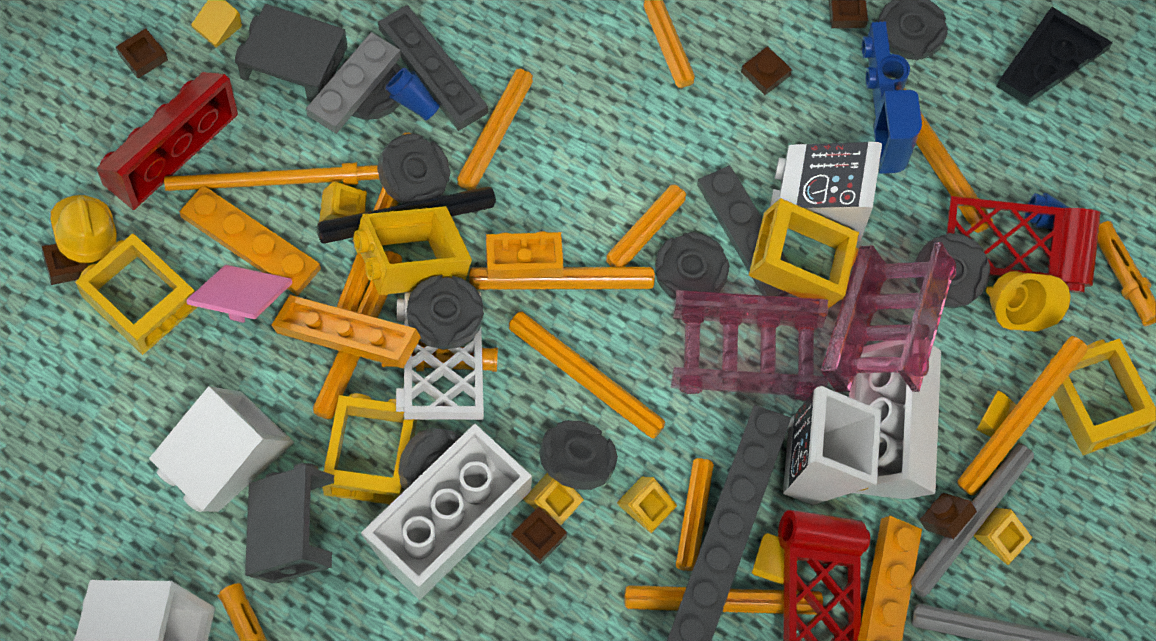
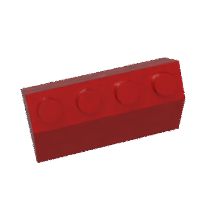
(169, 138)

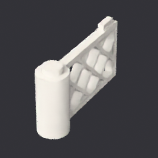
(443, 407)

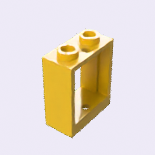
(404, 227)
(771, 270)
(160, 318)
(1091, 437)
(360, 485)

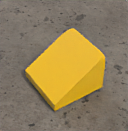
(217, 21)
(341, 201)
(995, 414)
(554, 499)
(647, 503)
(1003, 534)
(770, 559)

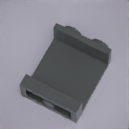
(292, 49)
(280, 525)

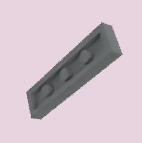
(434, 67)
(737, 217)

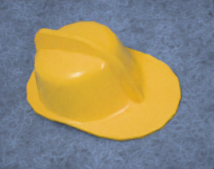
(83, 228)
(1028, 300)

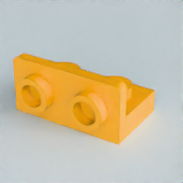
(524, 255)

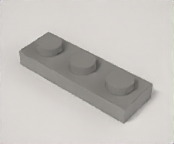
(353, 82)

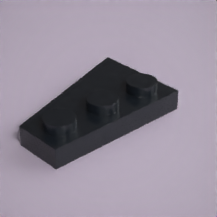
(1050, 56)

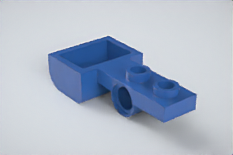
(896, 109)

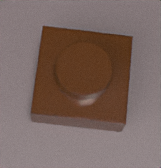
(848, 13)
(141, 53)
(766, 70)
(59, 267)
(948, 515)
(539, 535)

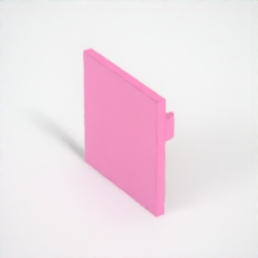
(239, 292)

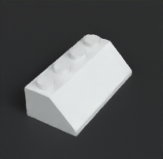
(907, 425)
(447, 511)

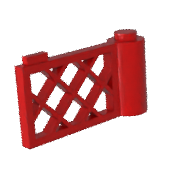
(1072, 240)
(825, 541)

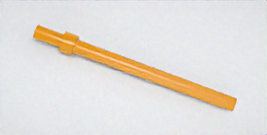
(348, 174)

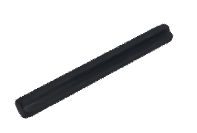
(457, 204)

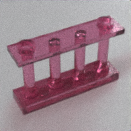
(863, 299)
(768, 314)

